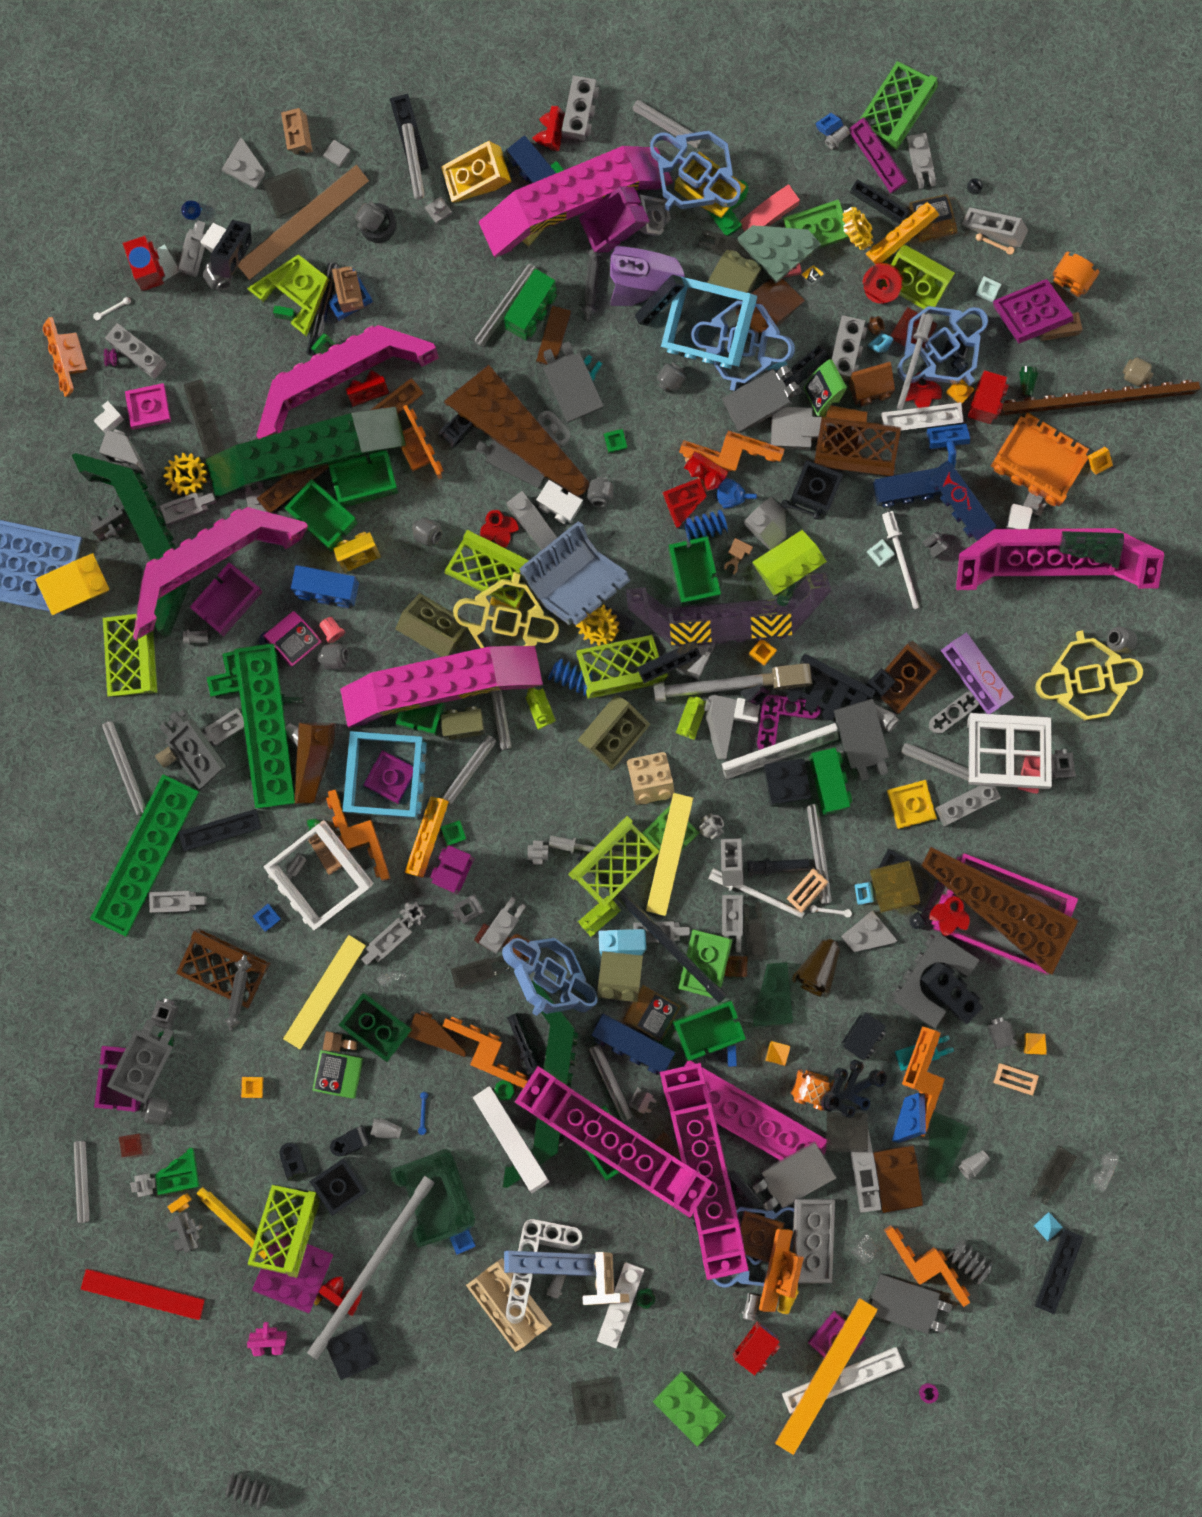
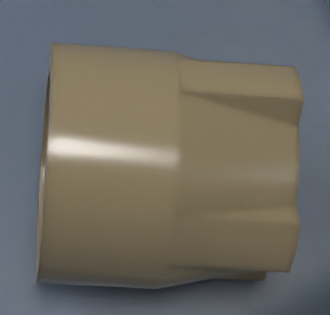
(166, 757)

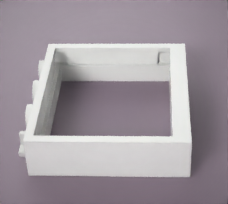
(343, 856)

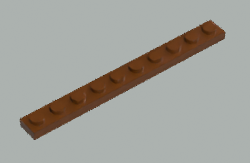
(1107, 396)
(292, 484)

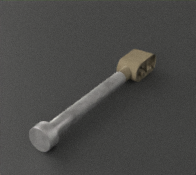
(781, 677)

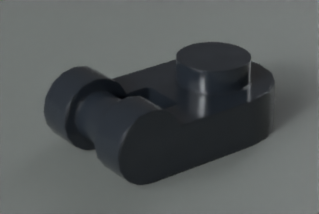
(291, 1153)

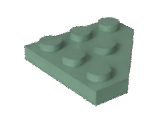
(778, 248)

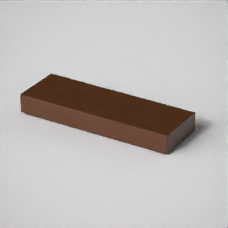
(554, 333)

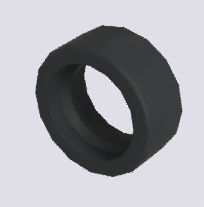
(388, 233)

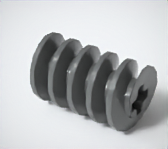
(971, 1260)
(247, 1491)

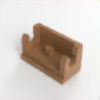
(296, 131)
(347, 289)
(1071, 329)
(327, 858)

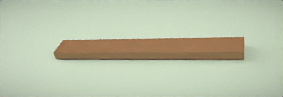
(302, 222)

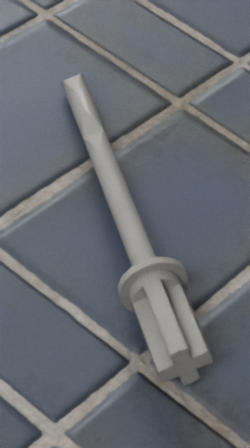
(921, 336)
(570, 845)

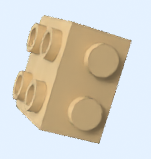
(650, 778)

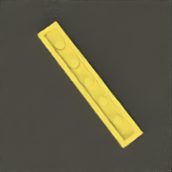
(669, 854)
(324, 992)

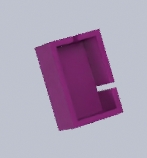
(614, 219)
(226, 602)
(452, 869)
(105, 1096)

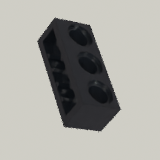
(231, 249)
(943, 990)

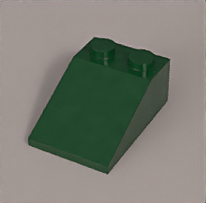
(375, 1026)

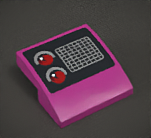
(292, 638)

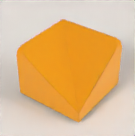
(762, 652)
(1034, 1043)
(777, 1053)

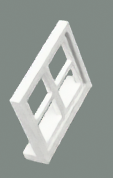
(1009, 723)

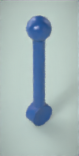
(422, 1130)

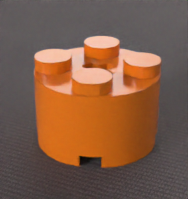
(1075, 273)

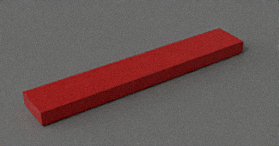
(143, 1294)

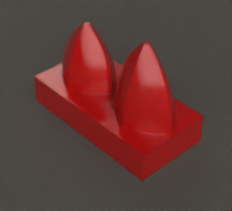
(552, 136)
(369, 390)
(706, 470)
(333, 1290)

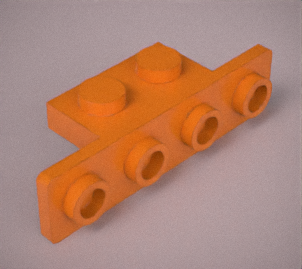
(66, 355)
(416, 450)
(782, 1272)

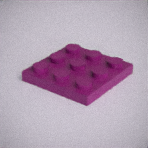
(1033, 311)
(293, 1291)

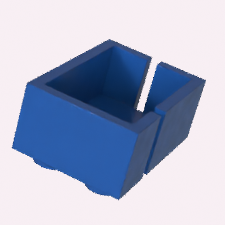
(324, 586)

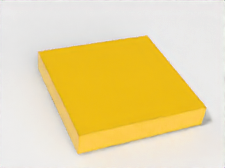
(911, 804)

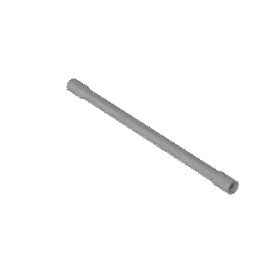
(322, 1340)

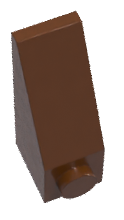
(431, 1032)

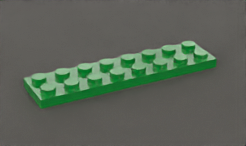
(264, 725)
(144, 855)

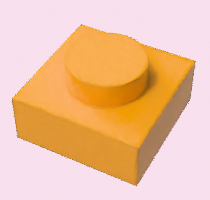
(960, 391)
(1100, 460)
(252, 1087)
(180, 1204)

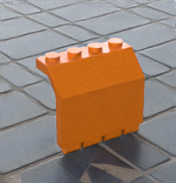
(1040, 459)

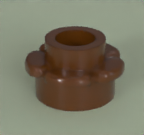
(876, 325)

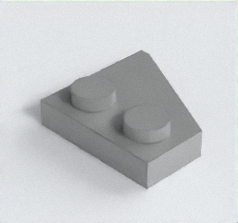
(244, 165)
(868, 934)

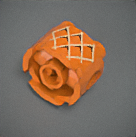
(811, 1088)

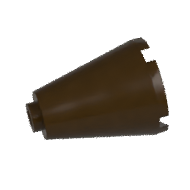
(819, 969)

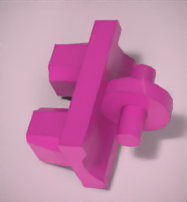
(267, 1337)

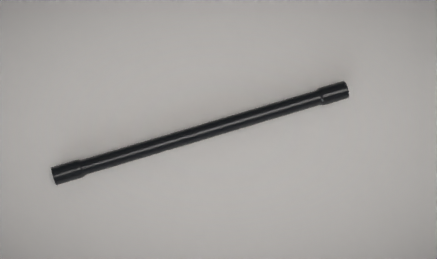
(710, 986)

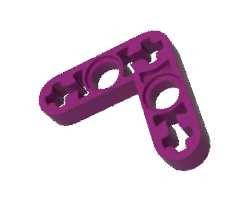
(780, 709)

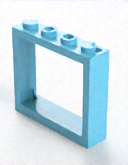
(741, 331)
(351, 775)

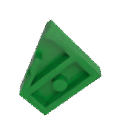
(179, 1175)

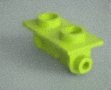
(539, 707)
(691, 718)
(598, 917)

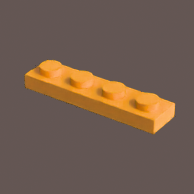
(902, 234)
(426, 836)

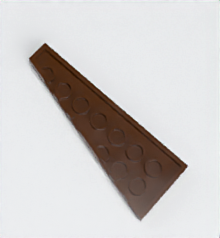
(499, 413)
(1024, 921)

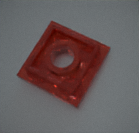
(900, 332)

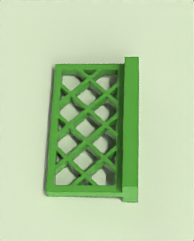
(913, 109)

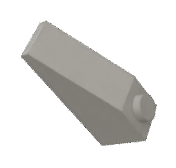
(997, 226)
(531, 520)
(720, 719)

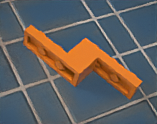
(732, 450)
(358, 835)
(486, 1052)
(917, 1075)
(928, 1265)

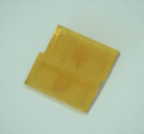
(895, 886)

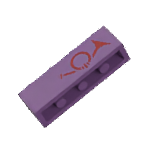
(977, 673)

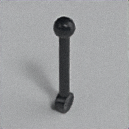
(785, 504)

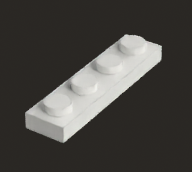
(924, 416)
(618, 1313)

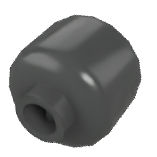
(369, 217)
(216, 282)
(671, 377)
(600, 492)
(427, 531)
(1121, 640)
(333, 656)
(156, 1111)

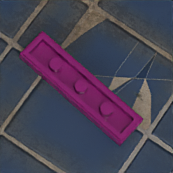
(877, 155)

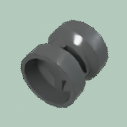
(938, 548)

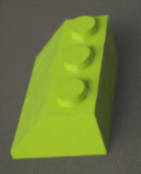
(922, 278)
(789, 562)

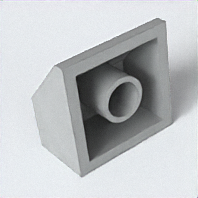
(120, 451)

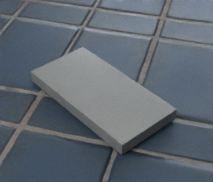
(814, 1238)

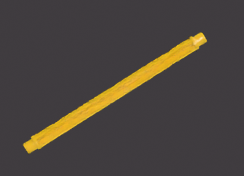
(234, 1223)

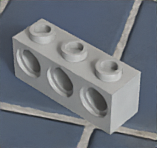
(578, 99)
(844, 339)
(135, 351)
(967, 803)

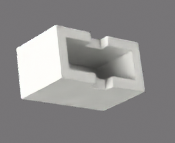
(558, 503)

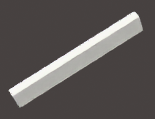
(780, 751)
(511, 1140)
(853, 1376)

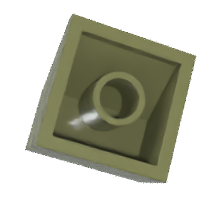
(735, 272)
(462, 724)
(619, 976)

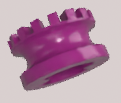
(110, 357)
(934, 1391)

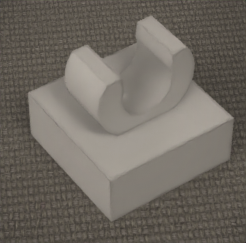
(438, 210)
(1037, 504)
(641, 1101)

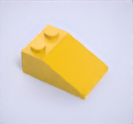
(476, 172)
(720, 187)
(356, 552)
(72, 584)

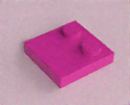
(147, 406)

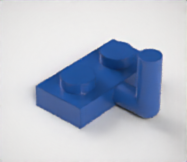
(948, 437)

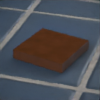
(758, 1235)

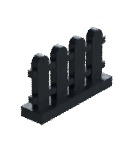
(822, 682)

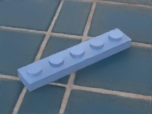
(549, 1263)

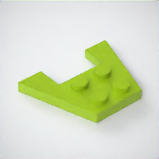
(300, 283)

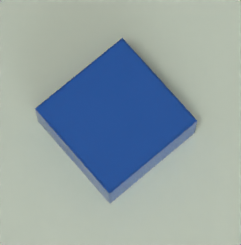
(829, 124)
(266, 917)
(731, 1055)
(462, 1242)

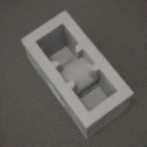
(732, 862)

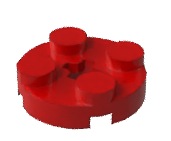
(892, 277)

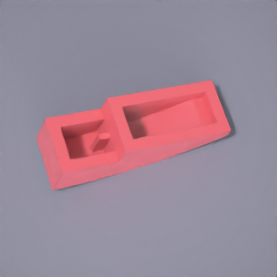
(772, 209)

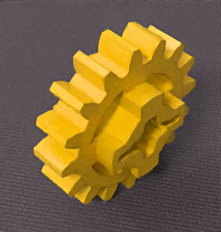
(857, 228)
(190, 468)
(599, 626)

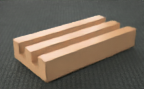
(813, 872)
(999, 1074)

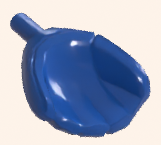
(732, 494)

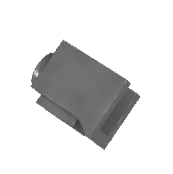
(1058, 772)
(475, 905)
(169, 1021)
(1001, 1033)

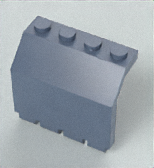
(572, 576)

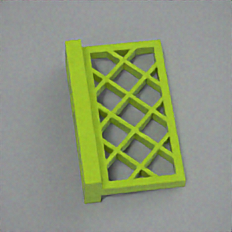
(493, 552)
(146, 657)
(620, 683)
(599, 852)
(299, 1238)

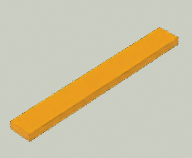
(826, 1376)

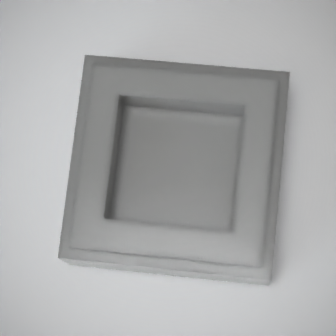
(336, 153)

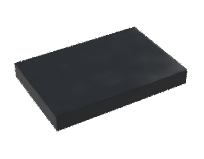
(925, 882)

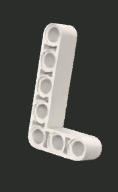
(533, 1241)

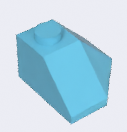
(623, 941)

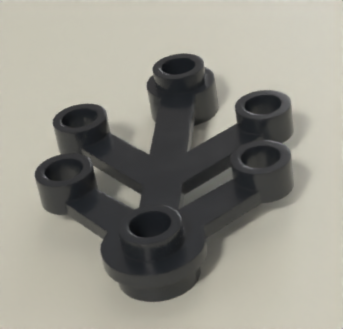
(832, 1099)

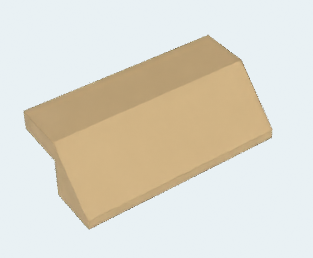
(492, 1293)

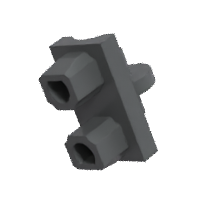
(110, 525)
(187, 1232)

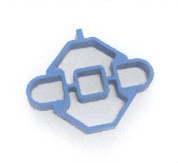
(667, 166)
(972, 341)
(766, 362)
(523, 970)
(743, 1278)

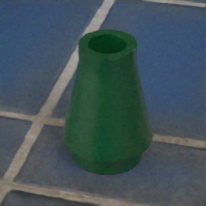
(1028, 379)

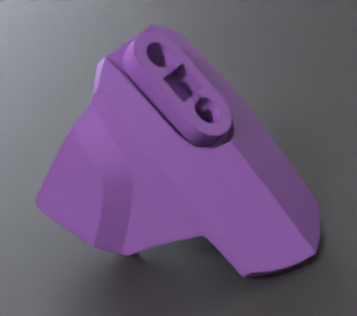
(641, 274)

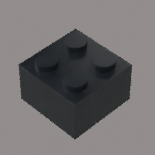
(816, 487)
(787, 782)
(863, 1036)
(339, 1186)
(353, 1350)

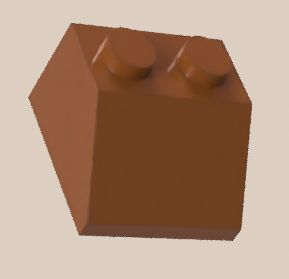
(872, 384)
(847, 414)

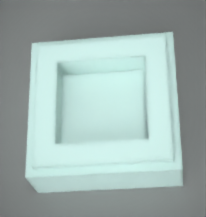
(988, 289)
(880, 553)

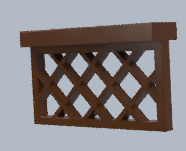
(852, 462)
(227, 951)

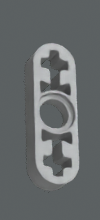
(945, 725)

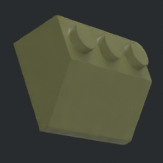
(431, 625)
(614, 731)

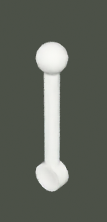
(126, 301)
(847, 913)

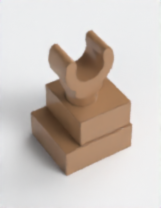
(737, 551)
(334, 1041)

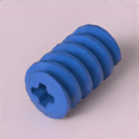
(706, 525)
(569, 676)

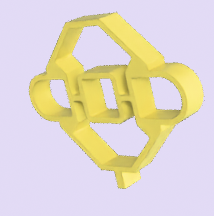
(481, 600)
(1059, 669)

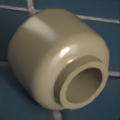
(1137, 372)

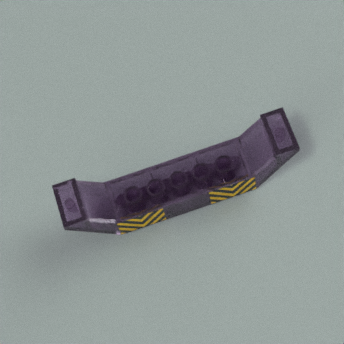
(730, 620)

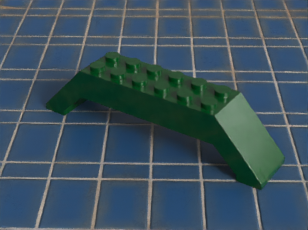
(304, 449)
(147, 523)
(557, 1063)

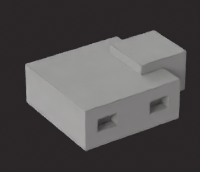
(794, 428)

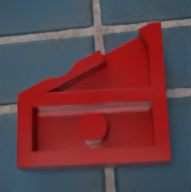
(683, 500)

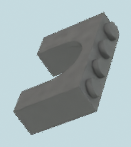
(910, 995)

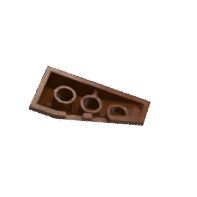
(313, 753)

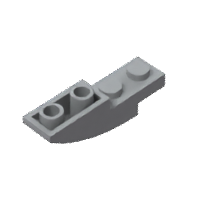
(866, 1179)

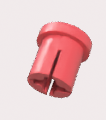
(331, 630)

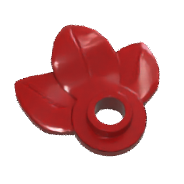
(923, 394)
(498, 531)
(950, 919)

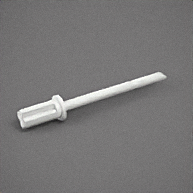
(893, 532)
(716, 875)

